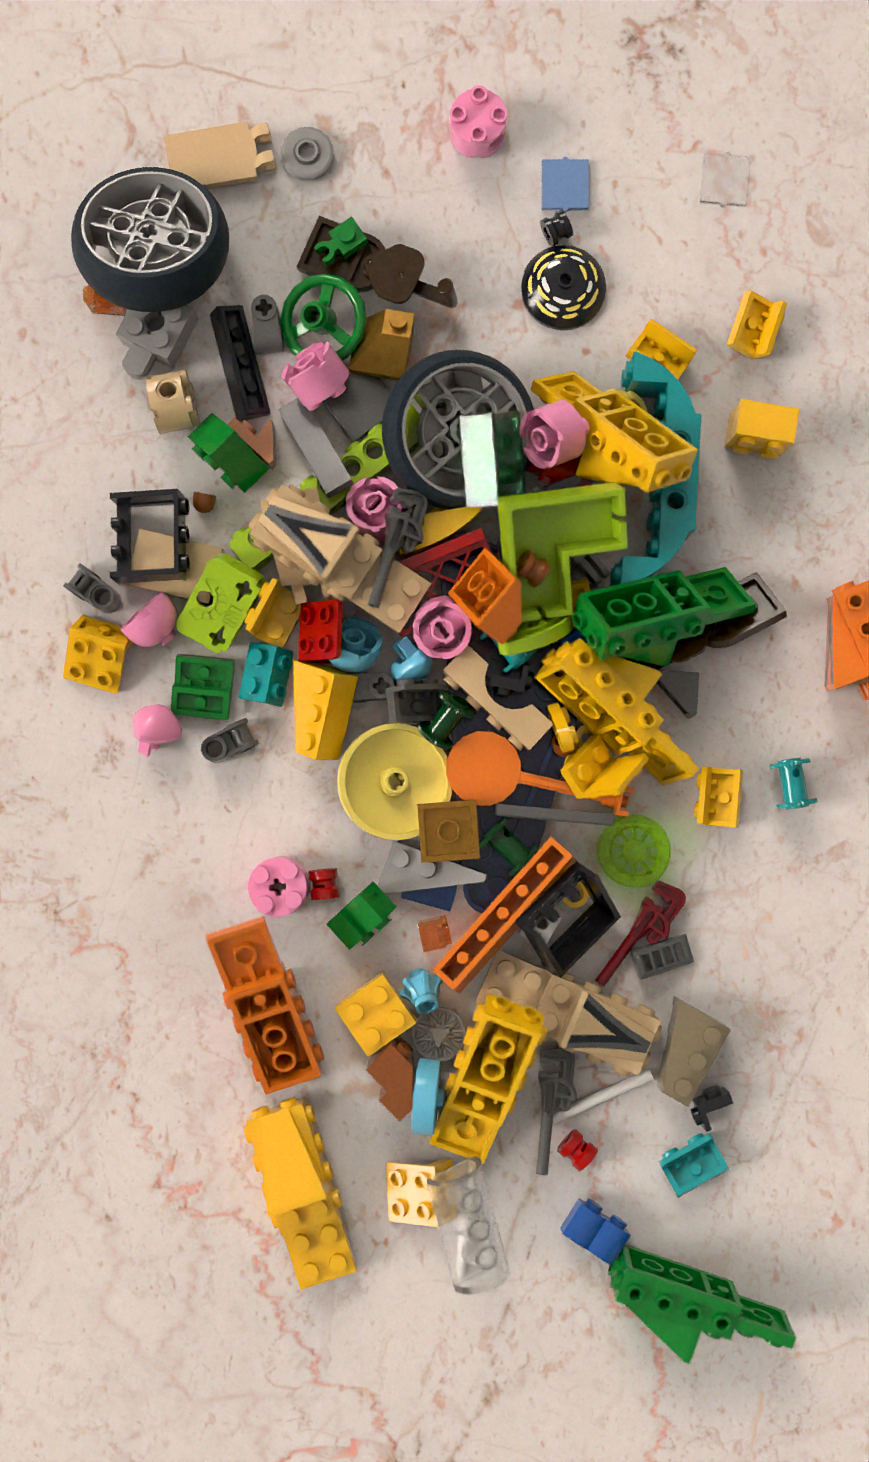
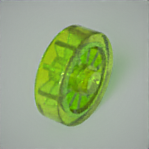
(633, 851)

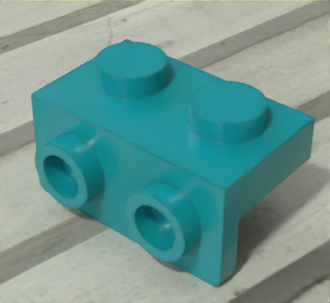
(266, 674)
(693, 1164)

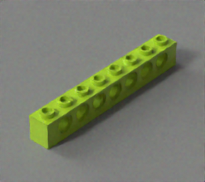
(355, 455)

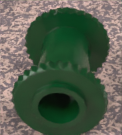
(446, 720)
(508, 846)

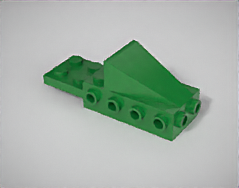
(654, 612)
(684, 1301)

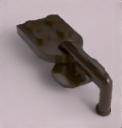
(390, 271)
(733, 630)

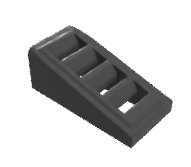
(643, 972)

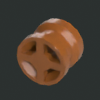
(532, 568)

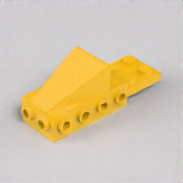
(622, 439)
(610, 698)
(488, 1076)
(300, 1190)

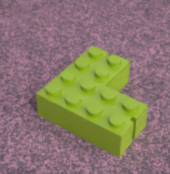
(557, 527)

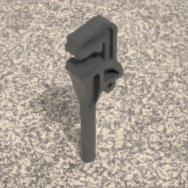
(402, 532)
(555, 1092)

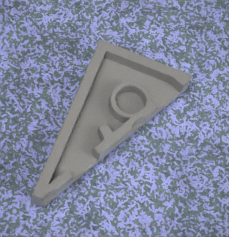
(406, 873)

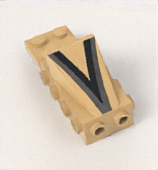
(334, 555)
(577, 1013)

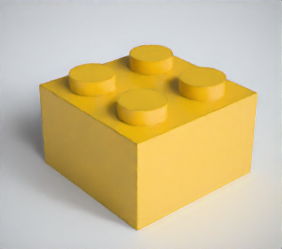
(761, 428)
(375, 1013)

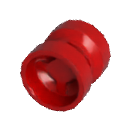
(319, 878)
(577, 1150)

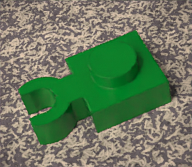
(345, 239)

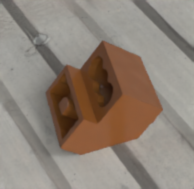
(393, 1070)

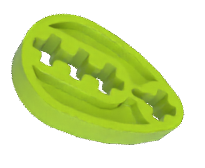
(536, 634)

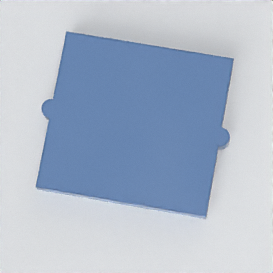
(565, 184)

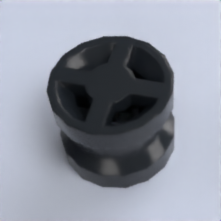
(556, 228)

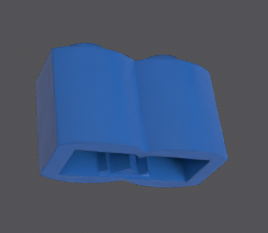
(595, 1231)

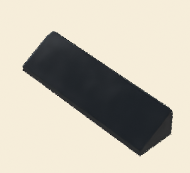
(239, 362)

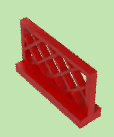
(441, 554)

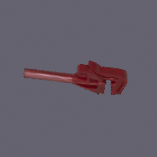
(649, 923)

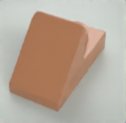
(262, 444)

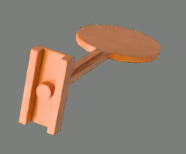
(488, 770)

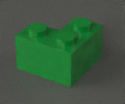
(226, 450)

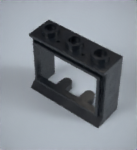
(122, 526)
(582, 932)

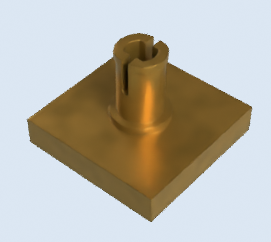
(448, 831)

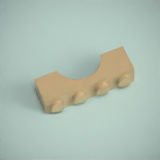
(524, 724)

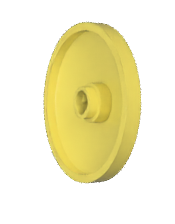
(386, 778)

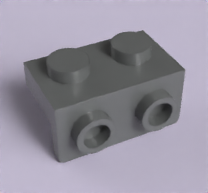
(413, 701)

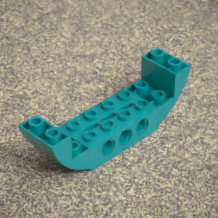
(668, 525)

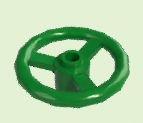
(320, 317)

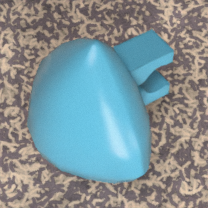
(411, 661)

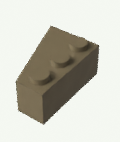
(689, 1051)

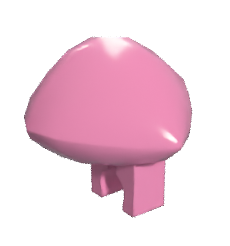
(155, 726)

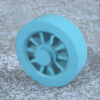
(426, 1096)

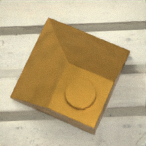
(385, 345)

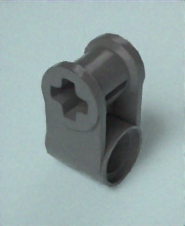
(266, 329)
(90, 587)
(366, 685)
(230, 741)

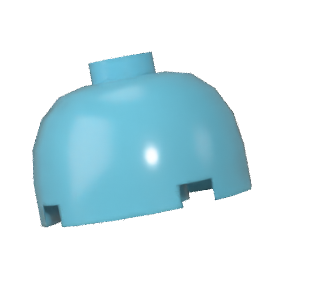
(359, 646)

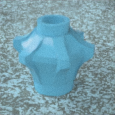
(422, 990)

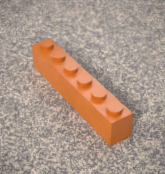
(499, 919)

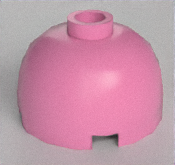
(152, 623)

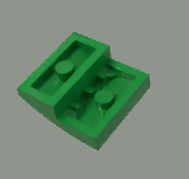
(202, 686)

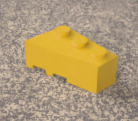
(321, 709)

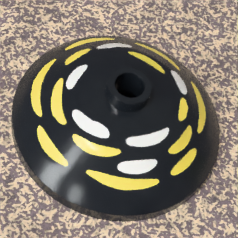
(559, 304)

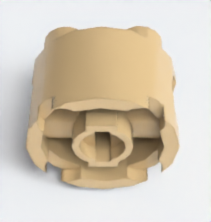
(172, 401)

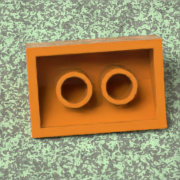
(490, 597)

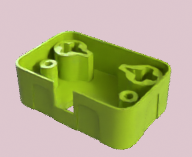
(224, 580)

